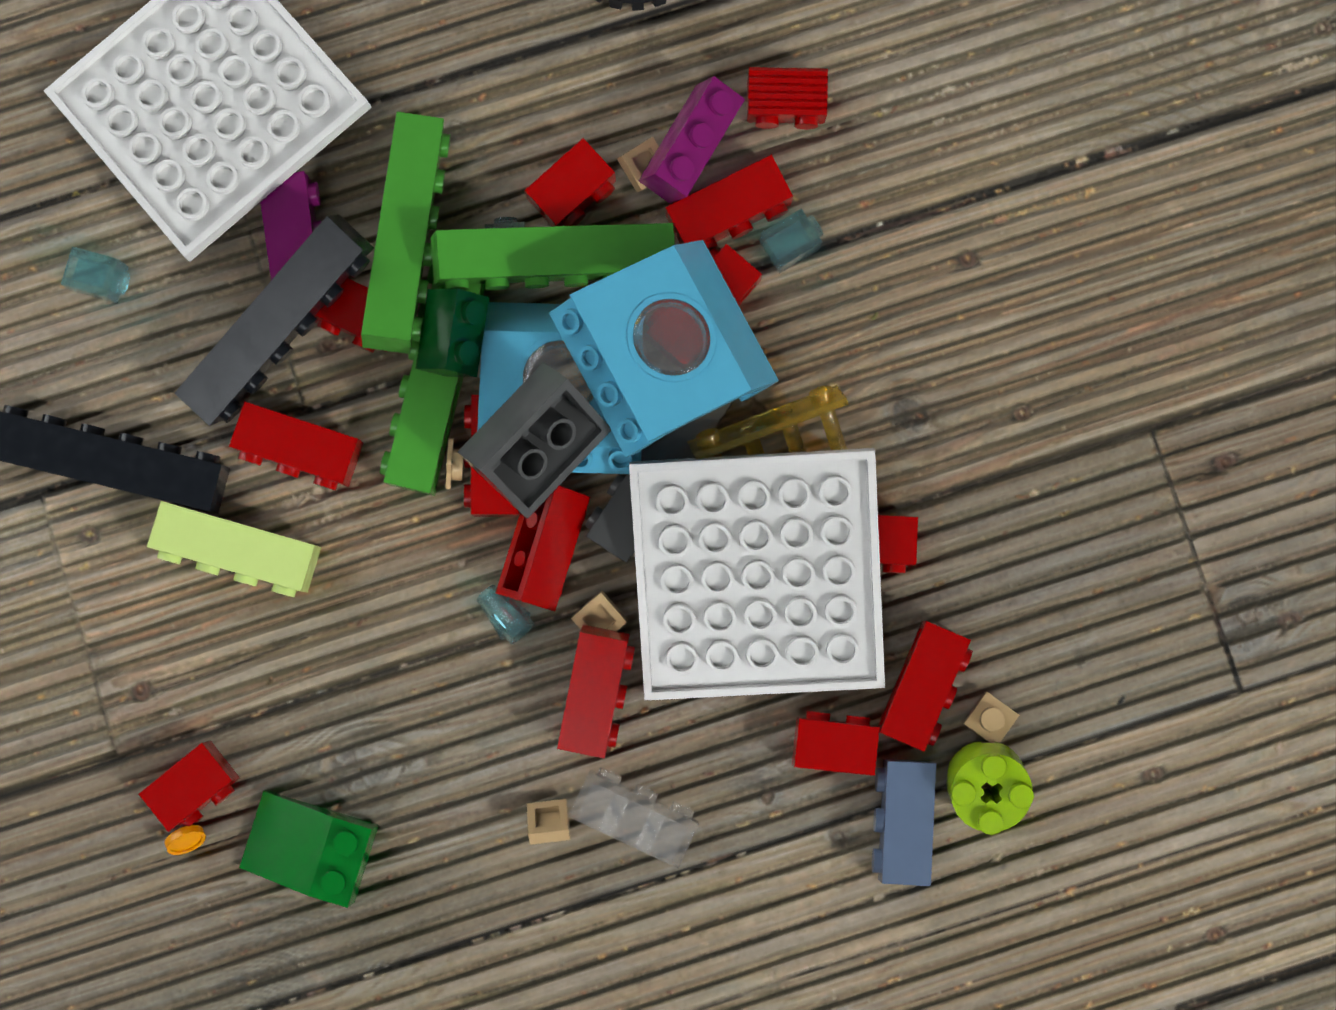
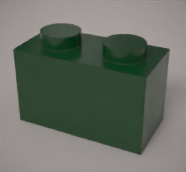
(452, 332)

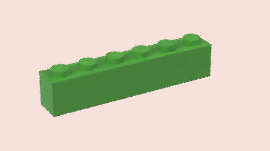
(403, 233)
(542, 254)
(423, 423)

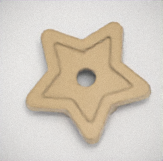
(454, 465)

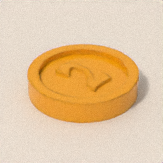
(185, 840)

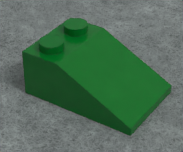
(309, 848)

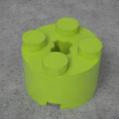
(985, 808)

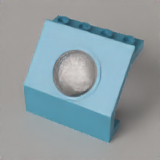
(662, 344)
(513, 347)

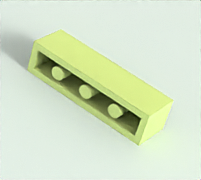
(233, 547)

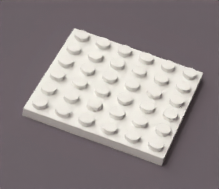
(206, 109)
(758, 574)

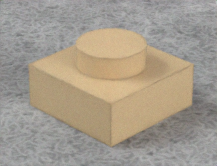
(636, 161)
(600, 613)
(990, 718)
(548, 821)

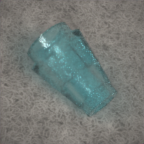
(506, 615)

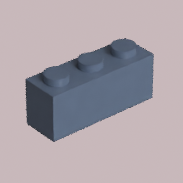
(905, 822)

